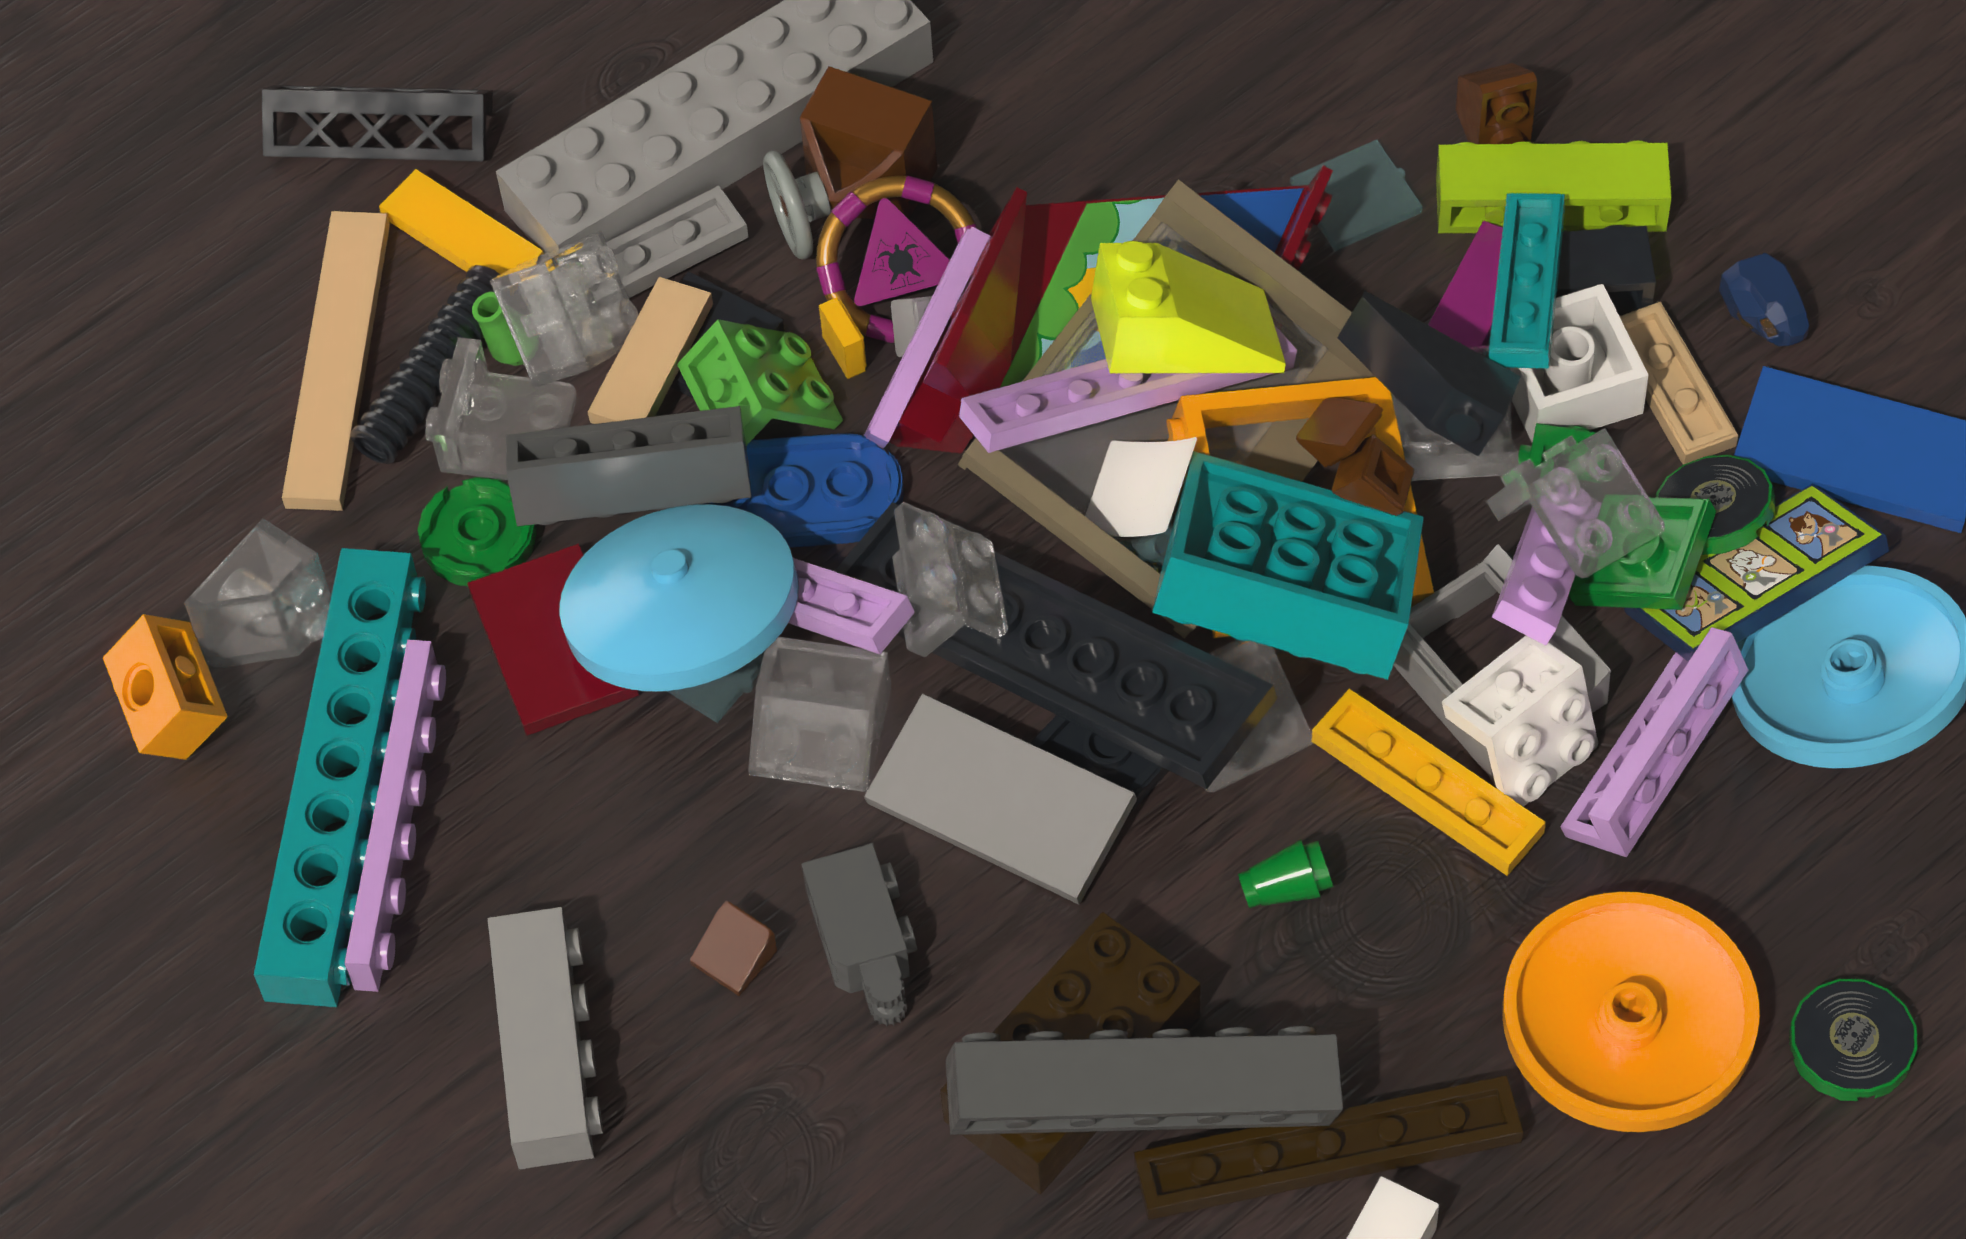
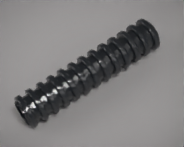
(417, 383)

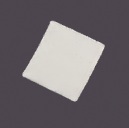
(1139, 486)

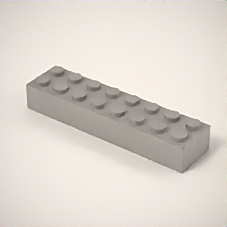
(706, 118)

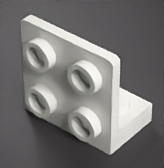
(1529, 715)

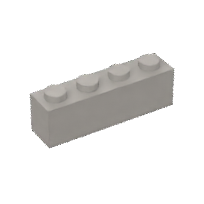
(541, 1038)

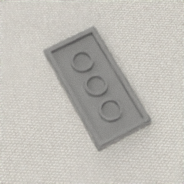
(1000, 798)

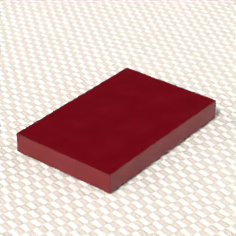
(529, 644)

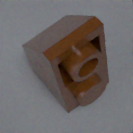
(1497, 104)

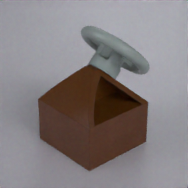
(850, 137)

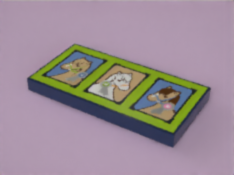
(1796, 557)

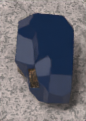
(1765, 299)

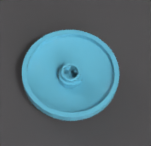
(679, 597)
(1856, 671)

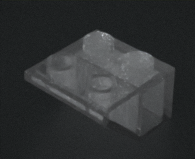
(566, 309)
(819, 713)

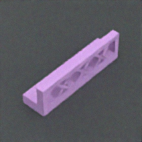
(1657, 745)

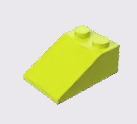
(1179, 315)

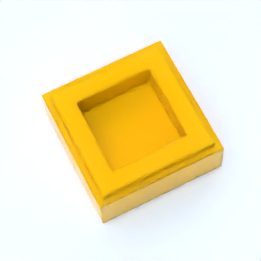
(843, 337)

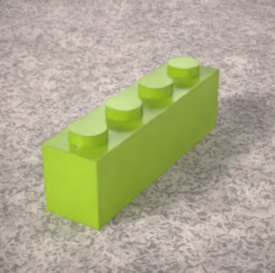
(1600, 183)

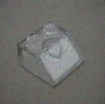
(261, 601)

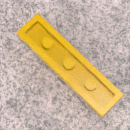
(1428, 782)

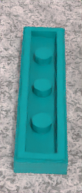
(1527, 280)

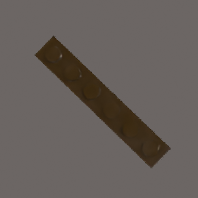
(1354, 1145)

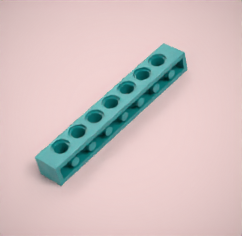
(363, 586)

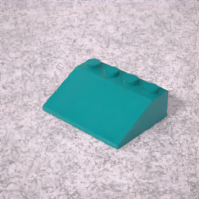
(1289, 566)

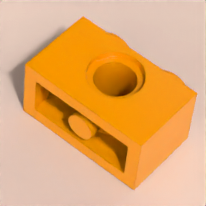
(164, 687)

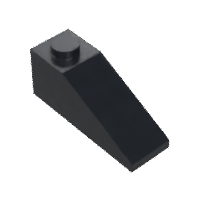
(1430, 373)

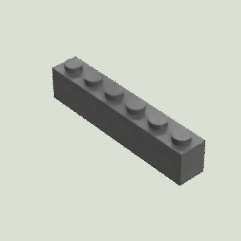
(1143, 1081)

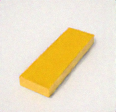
(454, 226)

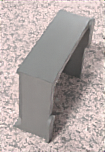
(1436, 681)

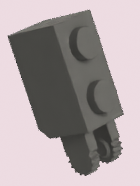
(860, 928)

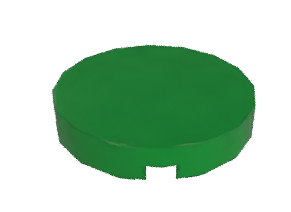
(473, 531)

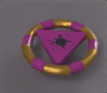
(897, 254)

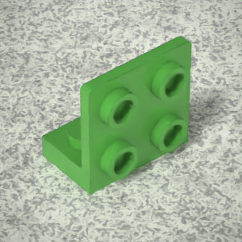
(762, 373)

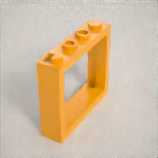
(1292, 403)

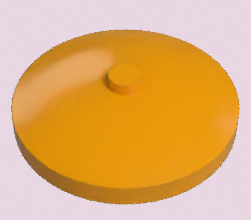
(1630, 1011)

